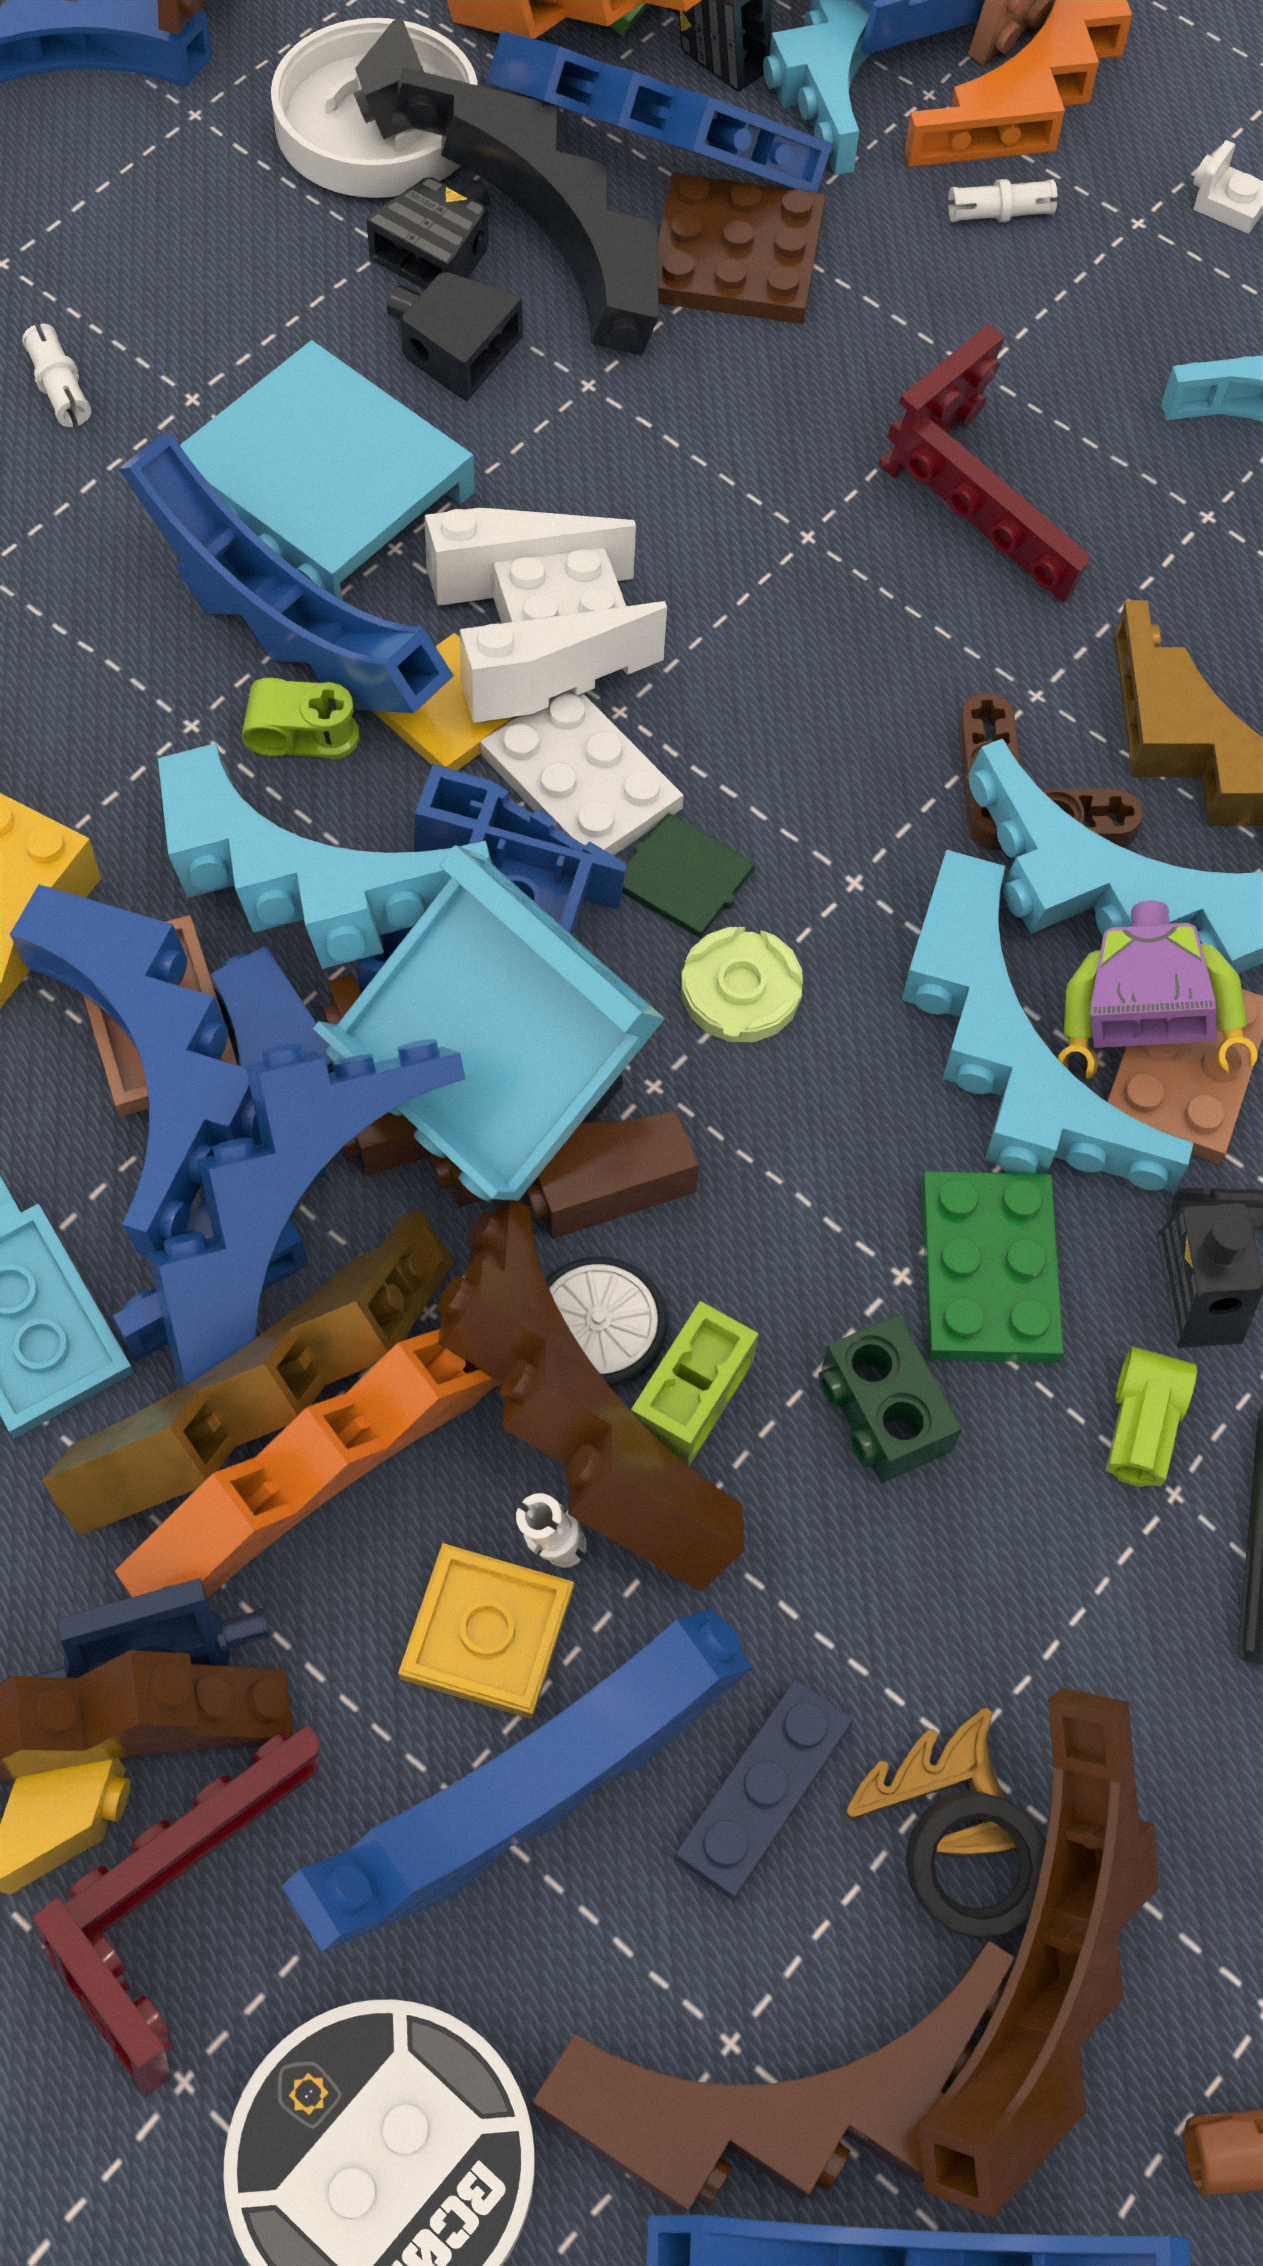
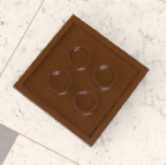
(738, 247)

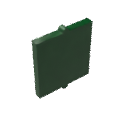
(685, 875)

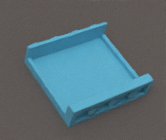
(326, 464)
(523, 1006)

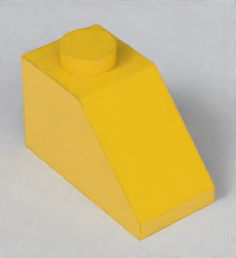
(57, 1818)

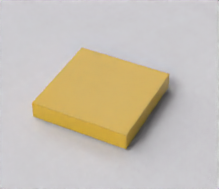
(443, 725)
(486, 1631)

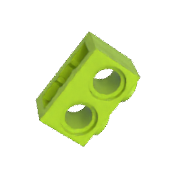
(696, 1380)

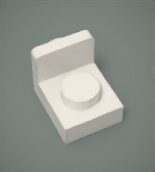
(1227, 192)

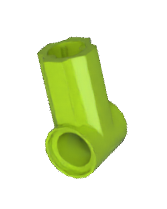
(1152, 1401)

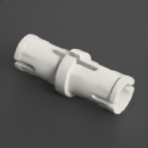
(1002, 200)
(56, 375)
(551, 1530)

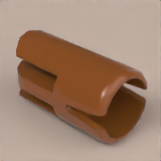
(1225, 2152)

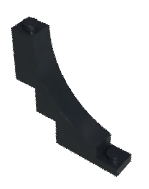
(514, 149)

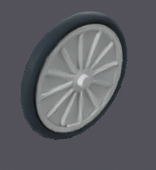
(612, 1314)

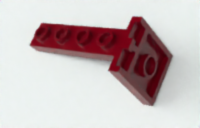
(924, 447)
(160, 1856)

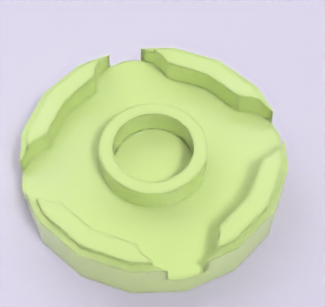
(741, 984)

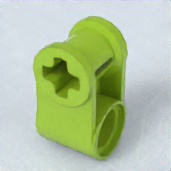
(294, 715)

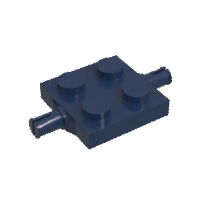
(159, 1621)

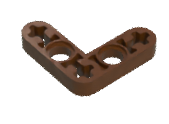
(1072, 801)

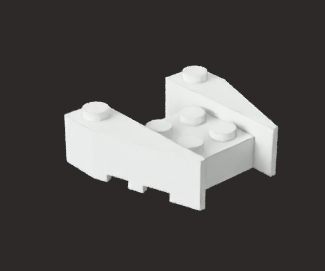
(554, 602)

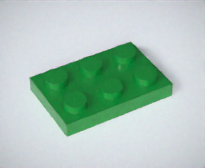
(991, 1267)

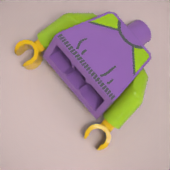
(1154, 989)

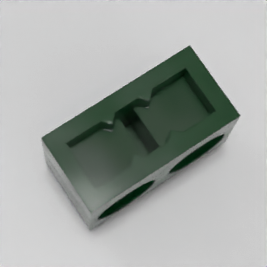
(903, 1395)

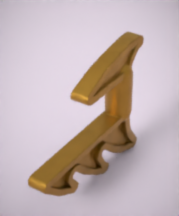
(962, 1760)

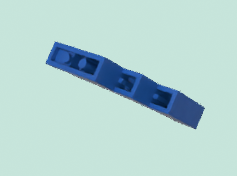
(659, 111)
(261, 1015)
(524, 1790)

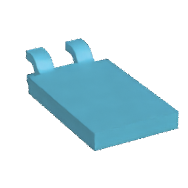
(50, 1328)

